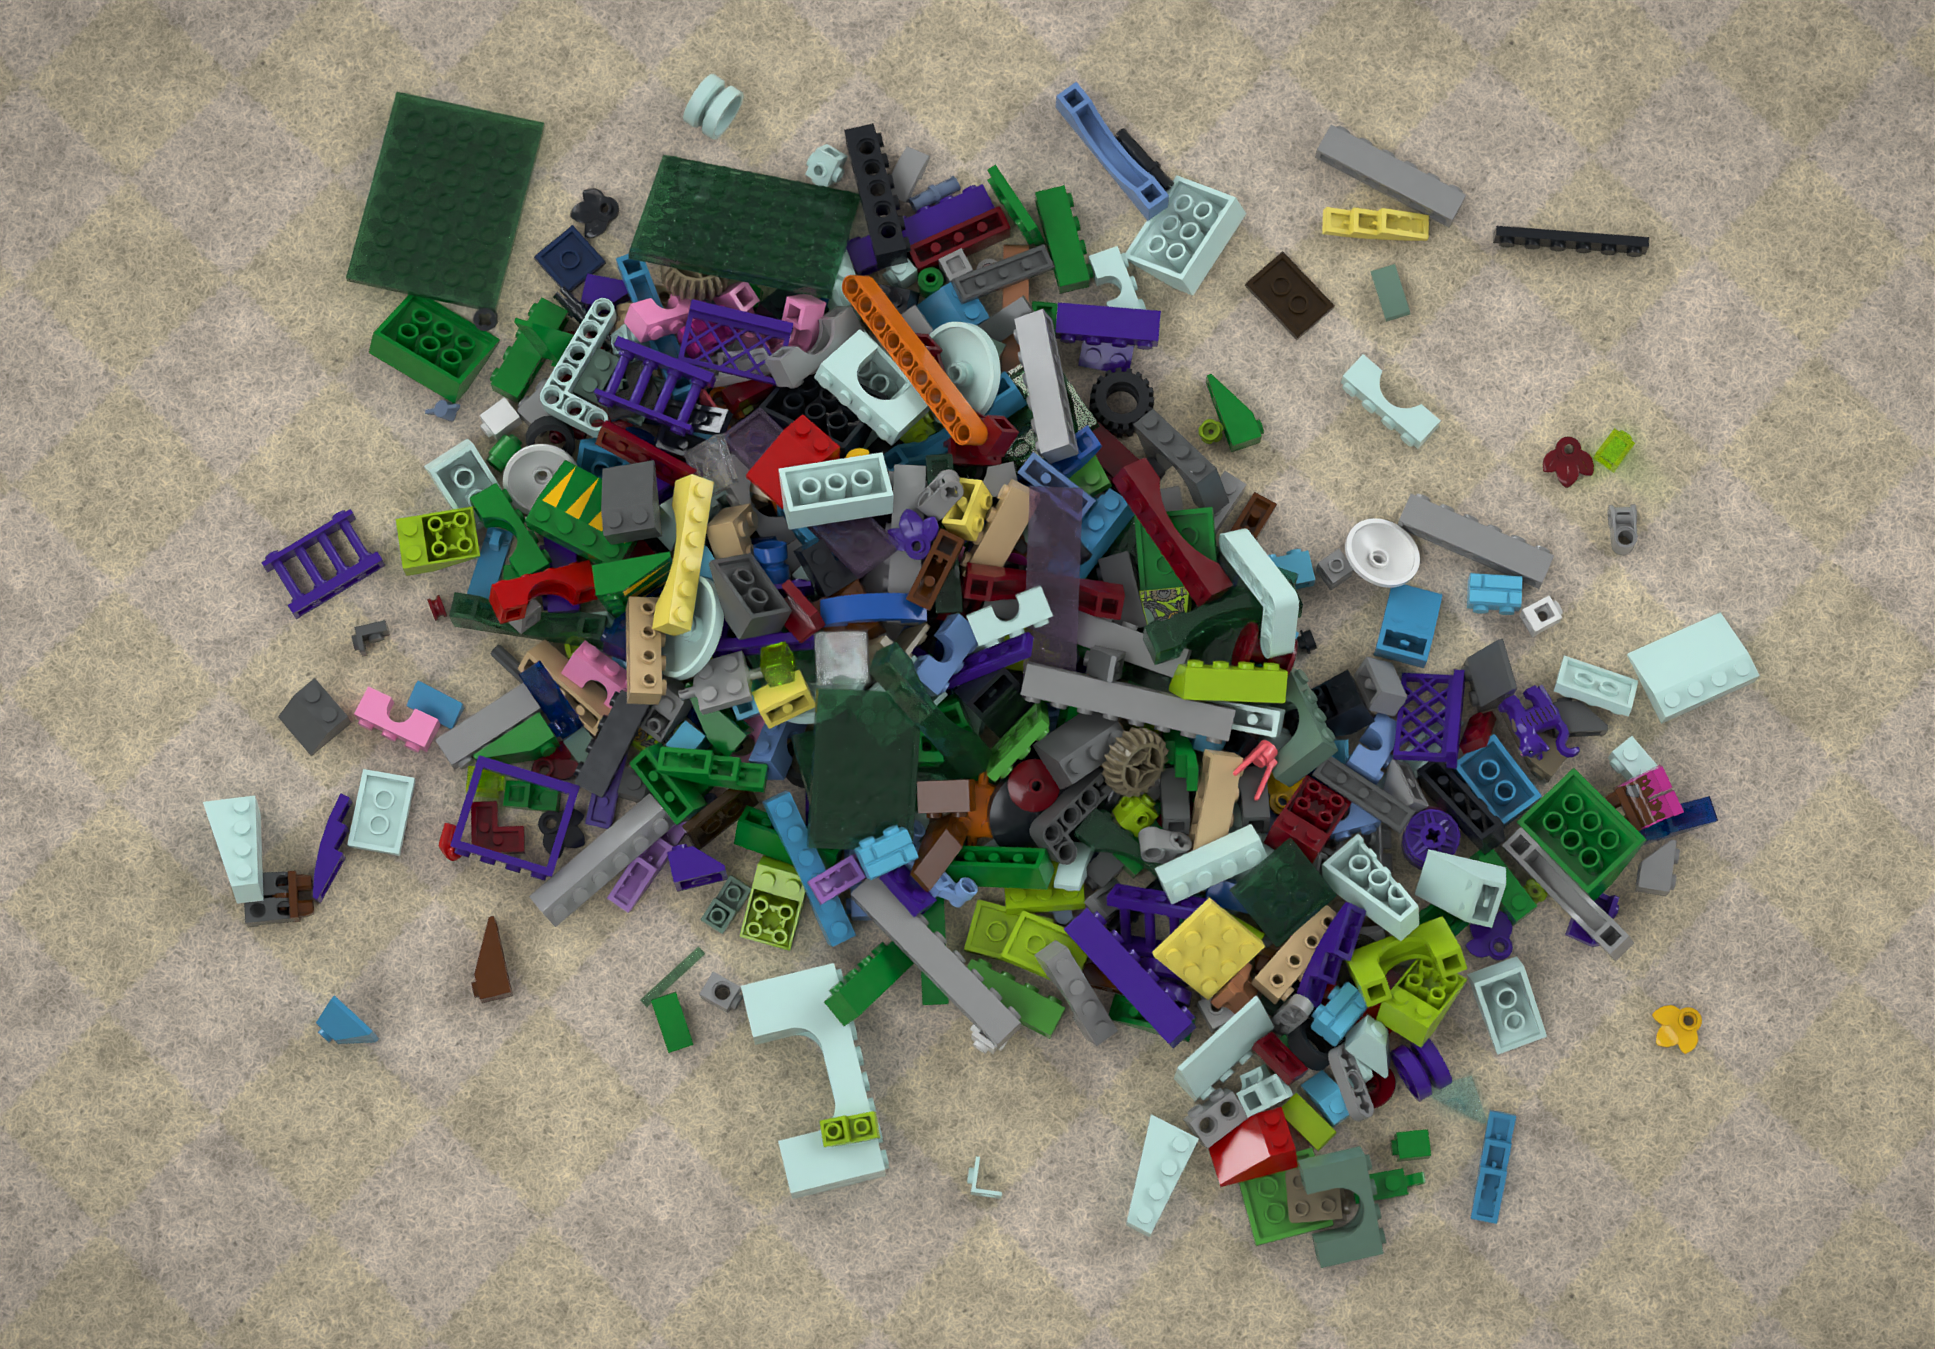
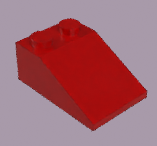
(796, 445)
(1254, 1149)

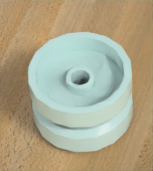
(713, 106)

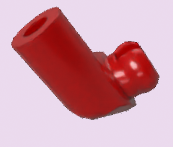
(445, 842)

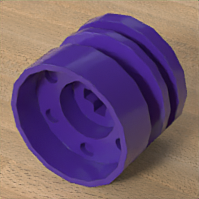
(1431, 821)

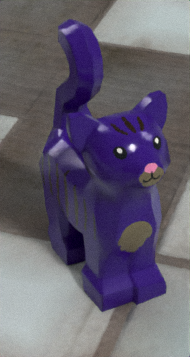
(1537, 719)

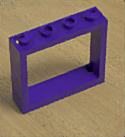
(512, 863)

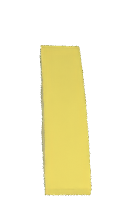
(1373, 224)

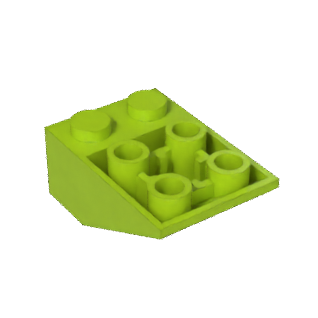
(437, 540)
(774, 904)
(1419, 1001)

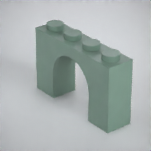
(1313, 739)
(1360, 1236)

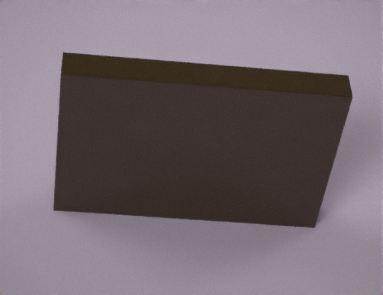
(1289, 295)
(718, 816)

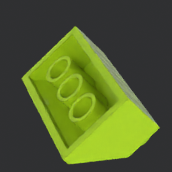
(1230, 683)

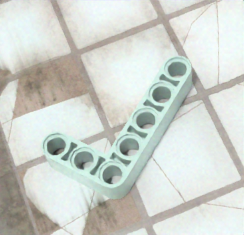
(575, 368)
(1268, 586)

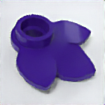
(914, 530)
(1487, 937)

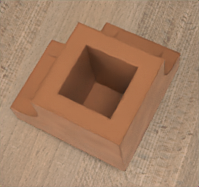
(1236, 991)

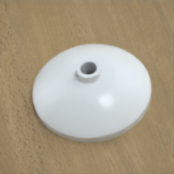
(522, 475)
(1382, 553)

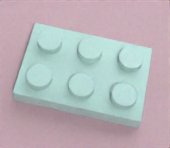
(1596, 686)
(381, 812)

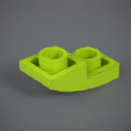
(1308, 1122)
(849, 1129)

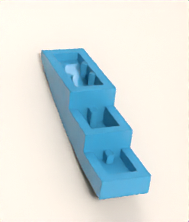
(1493, 1166)

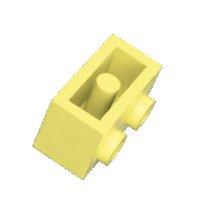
(968, 514)
(784, 701)

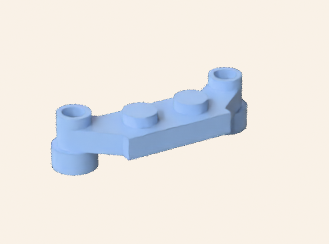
(945, 887)

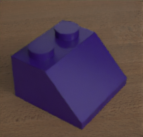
(694, 868)

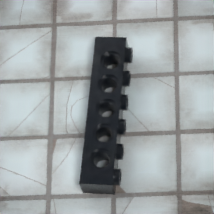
(886, 250)

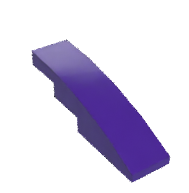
(329, 858)
(1333, 948)

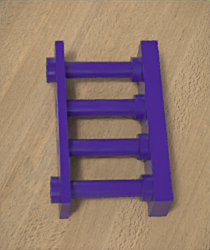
(675, 370)
(323, 589)
(753, 645)
(1150, 903)

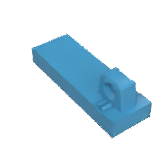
(491, 563)

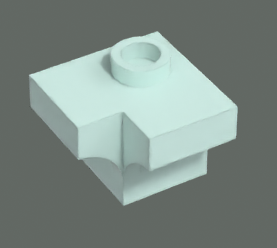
(1261, 1090)

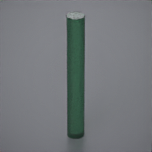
(673, 976)

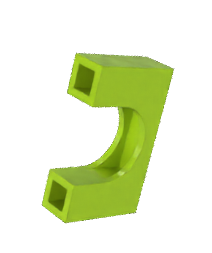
(1427, 941)

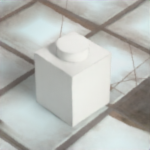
(499, 419)

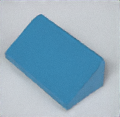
(435, 704)

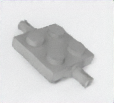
(722, 683)

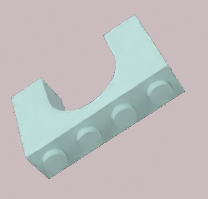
(886, 417)

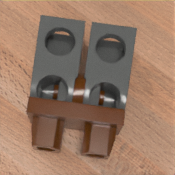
(280, 900)

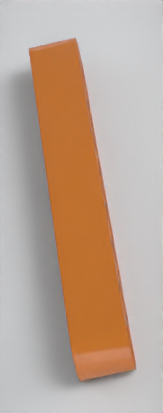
(914, 360)

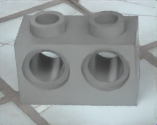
(1219, 1123)

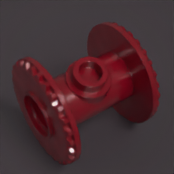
(1248, 649)

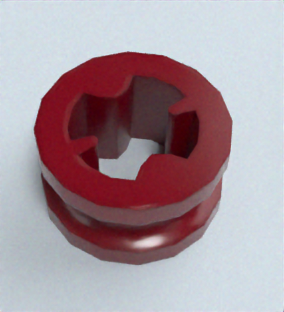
(437, 607)

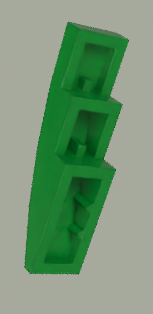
(1182, 756)
(712, 770)
(936, 917)

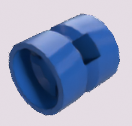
(771, 558)

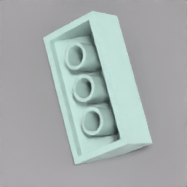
(836, 491)

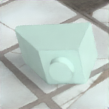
(1370, 1044)

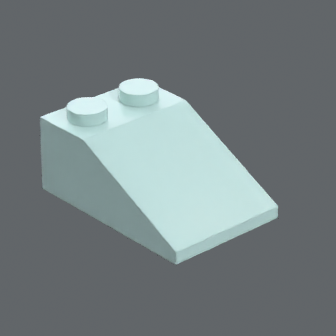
(461, 475)
(1507, 1004)

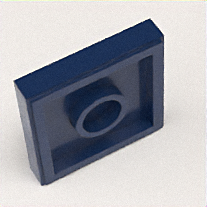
(569, 259)

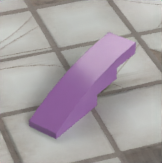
(644, 869)
(837, 879)

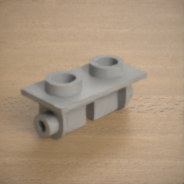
(1377, 842)

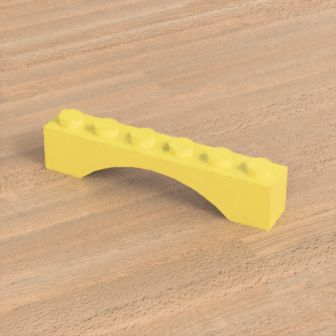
(691, 510)

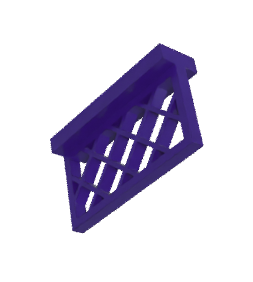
(733, 319)
(1451, 724)

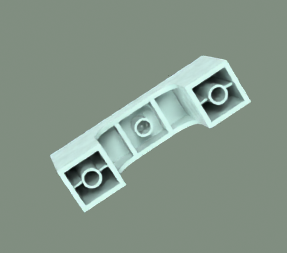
(794, 1007)

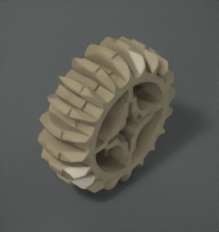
(692, 284)
(1135, 762)

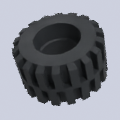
(1120, 382)

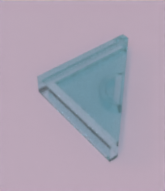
(1462, 1097)

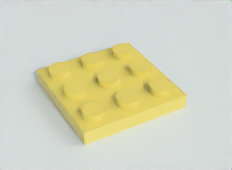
(1208, 949)

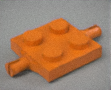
(976, 821)

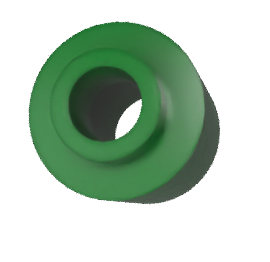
(929, 275)
(503, 451)

